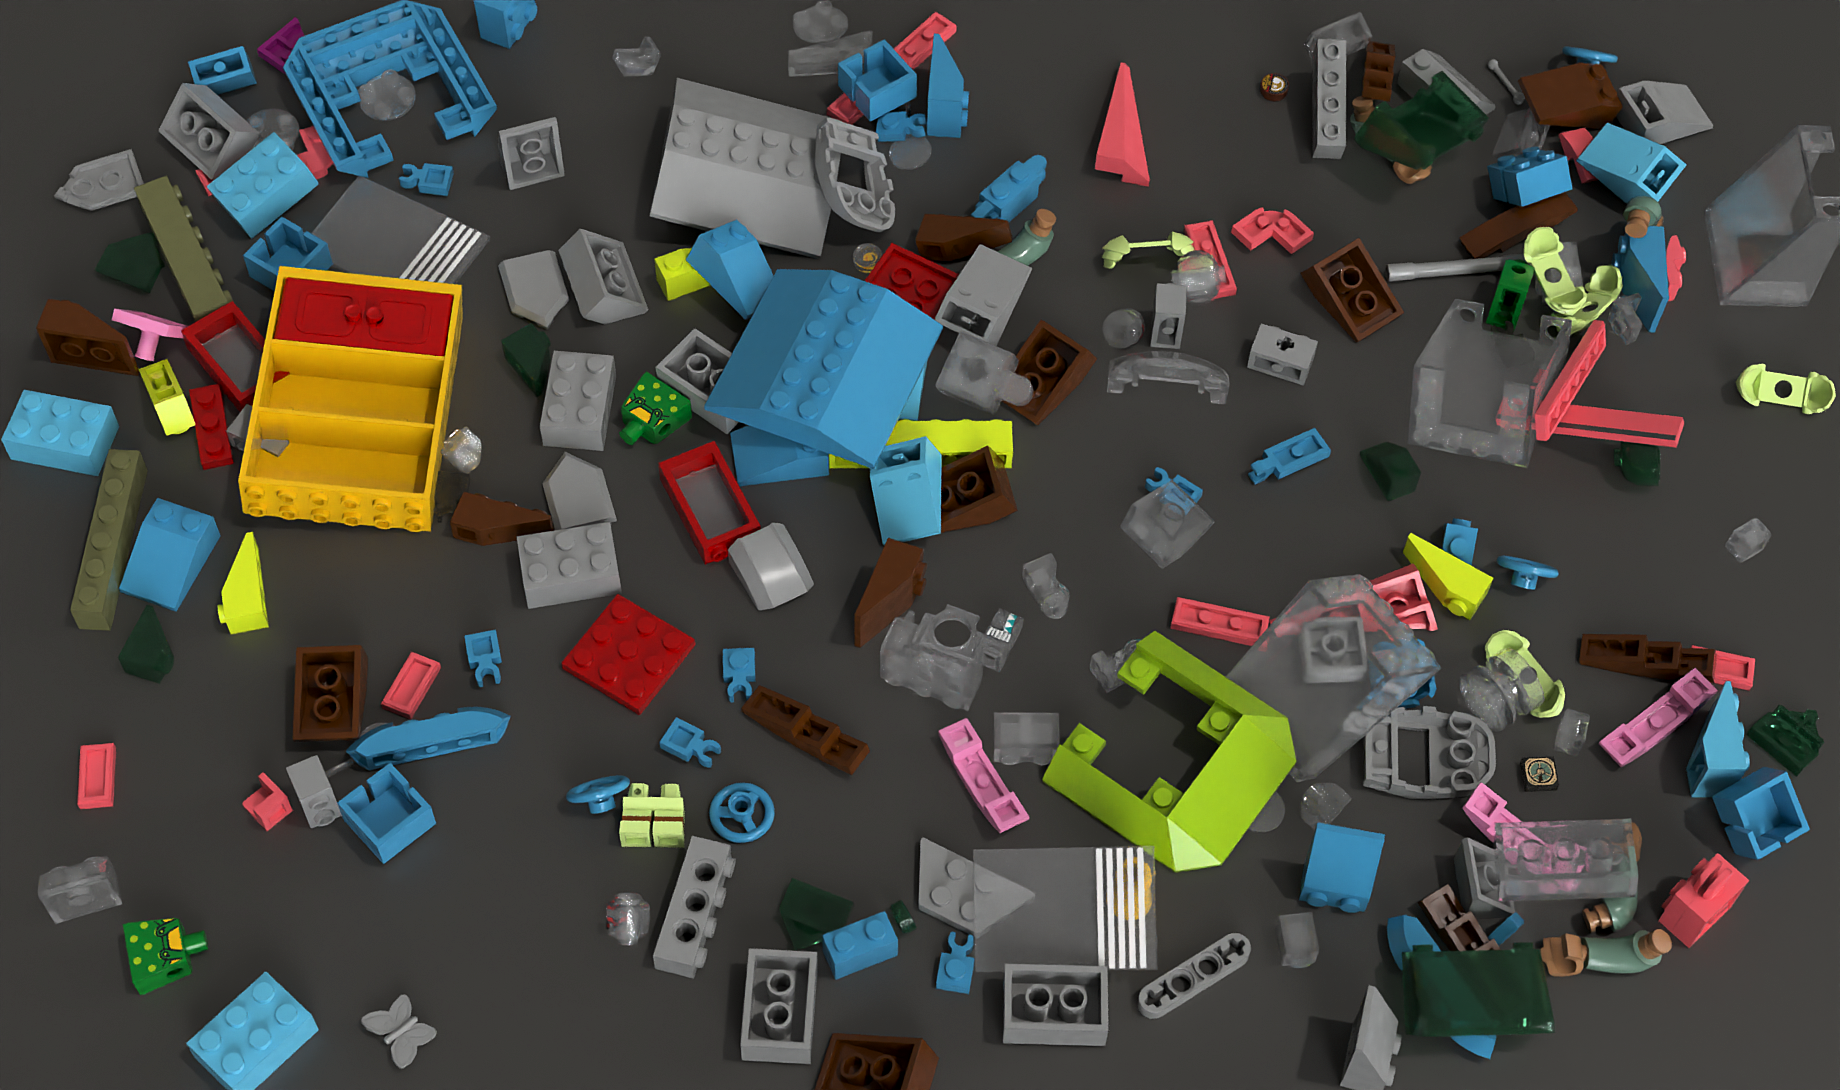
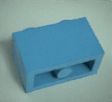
(223, 70)
(860, 945)

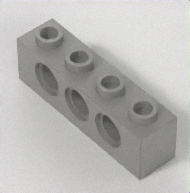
(1329, 99)
(701, 858)

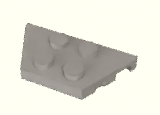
(946, 886)

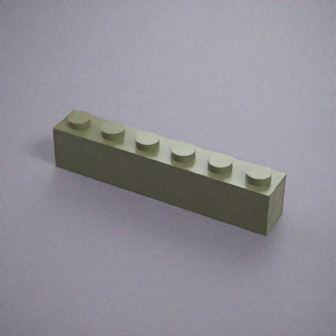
(182, 247)
(109, 540)

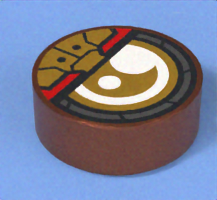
(1274, 87)

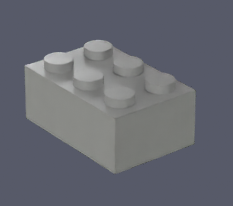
(694, 371)
(578, 400)
(568, 565)
(1055, 1004)
(779, 1006)

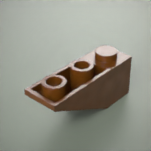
(954, 237)
(495, 522)

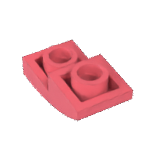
(1573, 144)
(1674, 258)

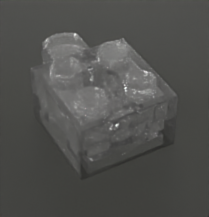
(983, 375)

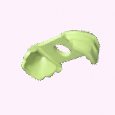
(1119, 246)
(1541, 252)
(1602, 291)
(1811, 393)
(1553, 691)

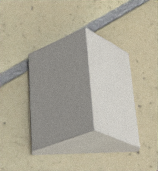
(1478, 881)

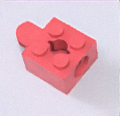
(1702, 899)

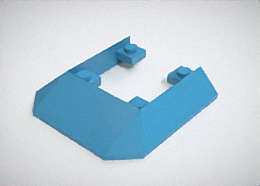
(396, 37)

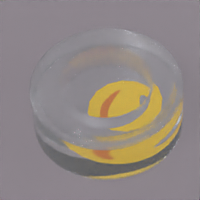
(866, 257)

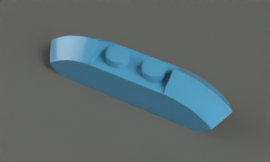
(429, 737)
(1408, 931)

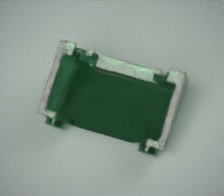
(1424, 126)
(1476, 992)

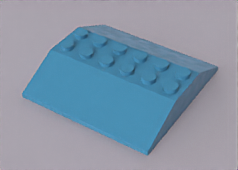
(826, 363)

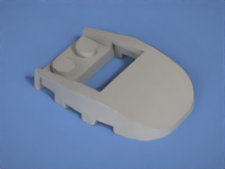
(861, 207)
(1458, 753)

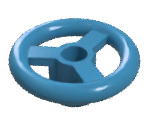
(1589, 56)
(1526, 571)
(598, 792)
(743, 796)

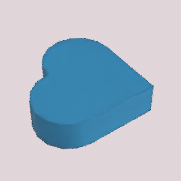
(1507, 928)

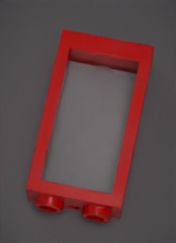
(229, 352)
(708, 500)

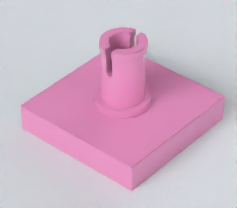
(151, 327)

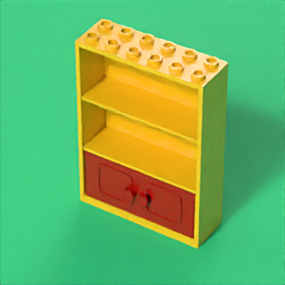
(360, 400)

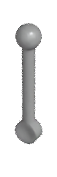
(1518, 96)

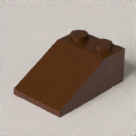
(1572, 96)
(1353, 290)
(83, 340)
(1053, 367)
(975, 491)
(890, 589)
(329, 692)
(877, 1063)

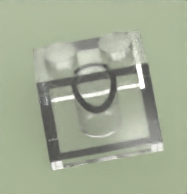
(1166, 523)
(79, 889)

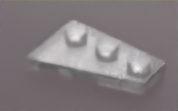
(824, 57)

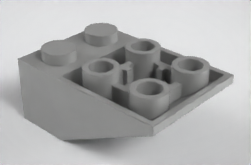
(1661, 111)
(984, 295)

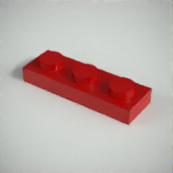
(211, 426)

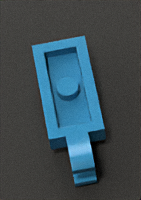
(1290, 456)

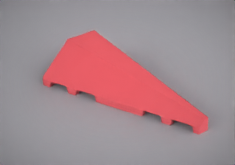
(1121, 140)
(1407, 596)

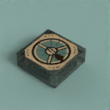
(1539, 774)

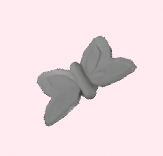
(401, 1028)

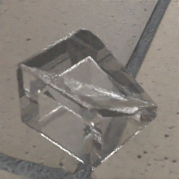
(1748, 540)
(1571, 732)

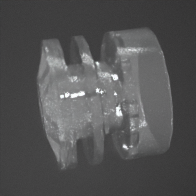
(1501, 689)

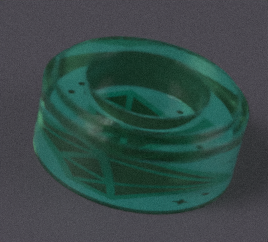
(902, 917)

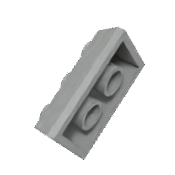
(1423, 65)
(207, 129)
(602, 278)

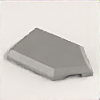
(102, 182)
(534, 286)
(577, 494)

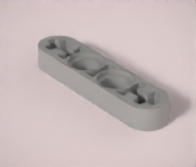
(1197, 979)

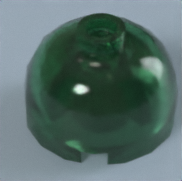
(1639, 463)

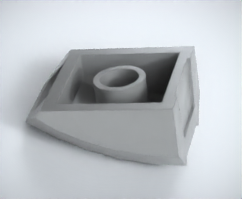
(769, 566)

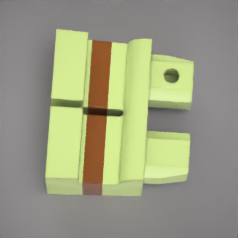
(662, 813)

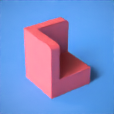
(268, 803)

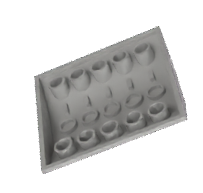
(743, 163)

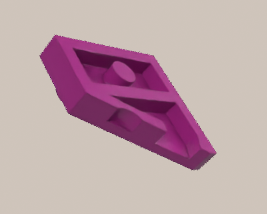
(280, 45)

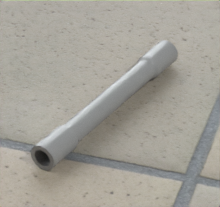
(1411, 270)

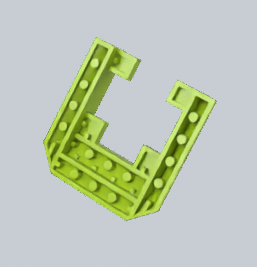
(1225, 798)

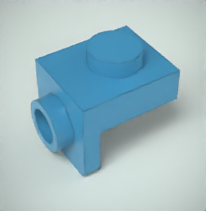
(1460, 539)

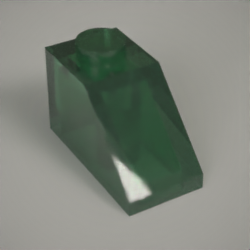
(529, 356)
(1392, 469)
(147, 649)

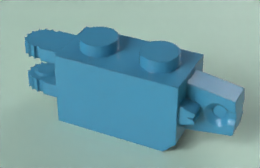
(1012, 190)

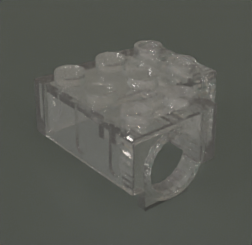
(919, 662)

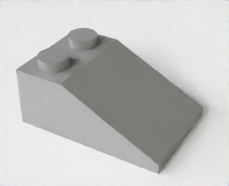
(531, 153)
(1371, 1045)

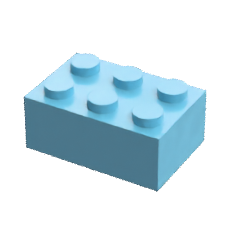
(262, 185)
(60, 432)
(253, 1035)

